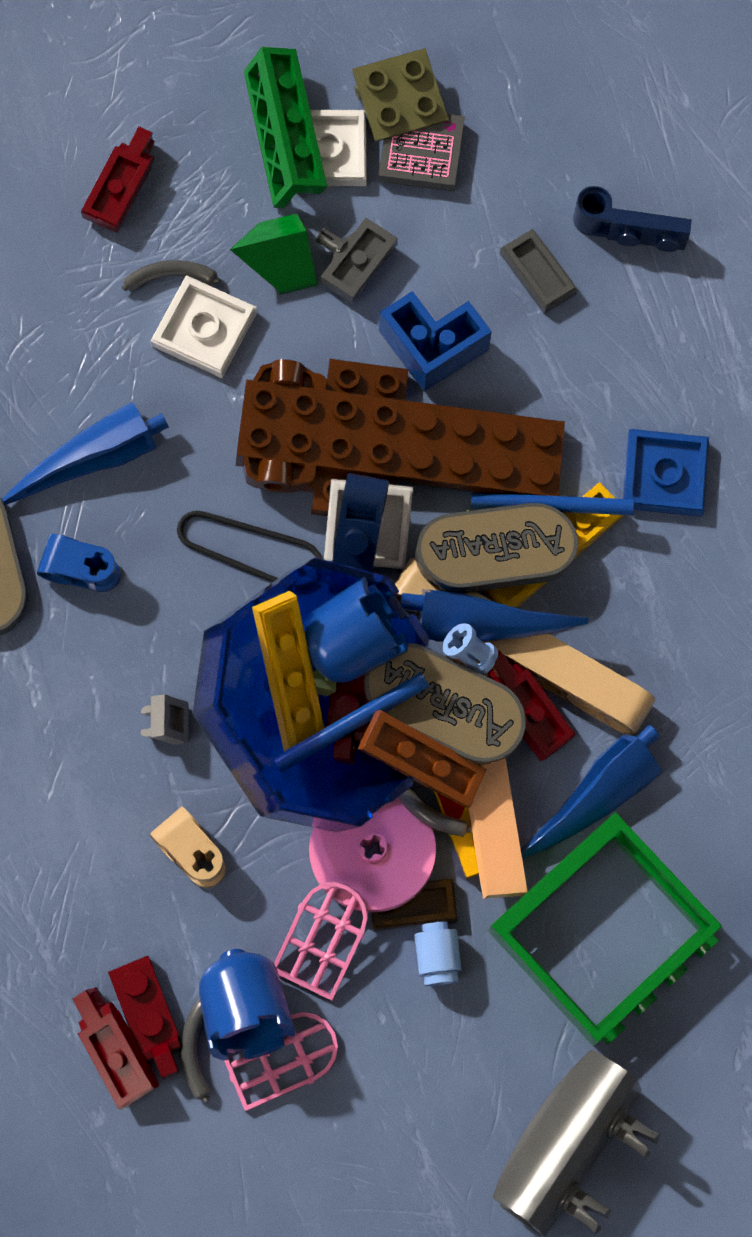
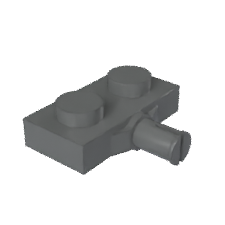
(355, 258)

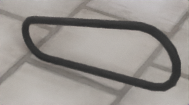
(243, 526)

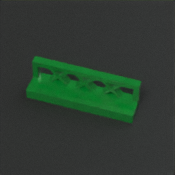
(285, 125)

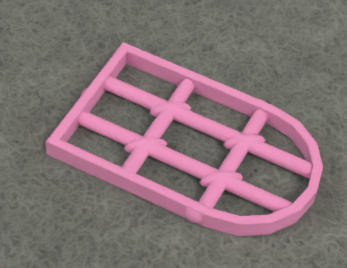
(329, 956)
(301, 1059)

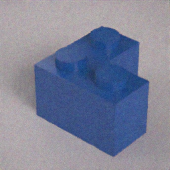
(430, 346)

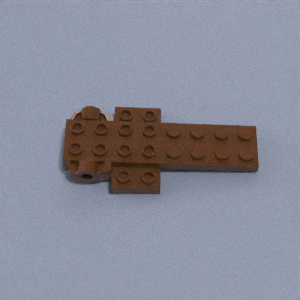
(318, 429)

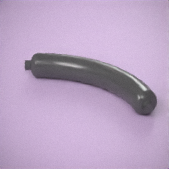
(169, 268)
(432, 817)
(189, 1053)

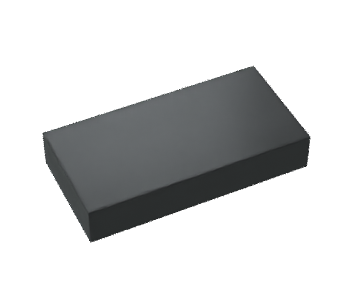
(538, 271)

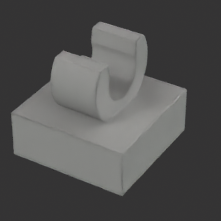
(168, 719)

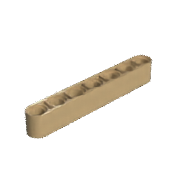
(561, 669)

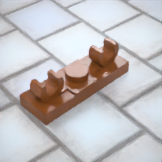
(421, 758)

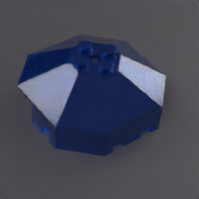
(241, 722)

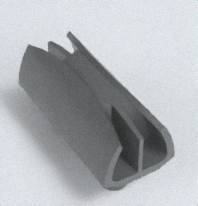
(565, 1142)

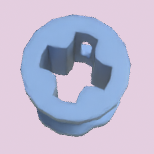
(470, 649)

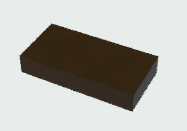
(432, 904)

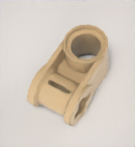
(186, 844)

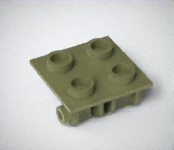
(399, 94)

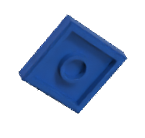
(666, 472)

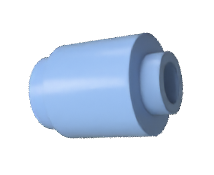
(438, 954)

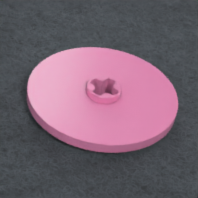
(385, 879)

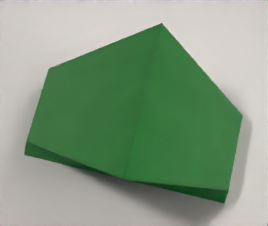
(279, 253)

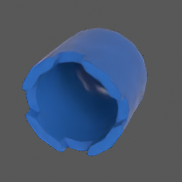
(352, 633)
(244, 1006)

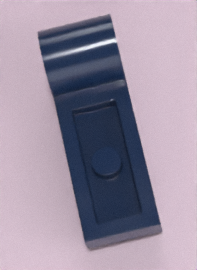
(628, 226)
(360, 521)

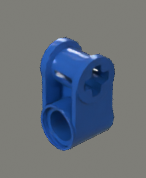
(72, 561)

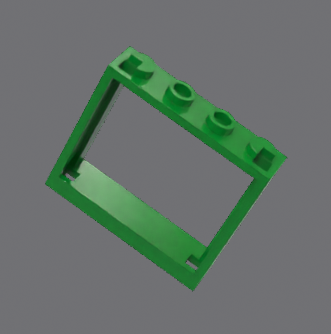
(669, 971)

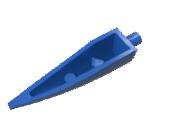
(101, 446)
(491, 620)
(607, 785)

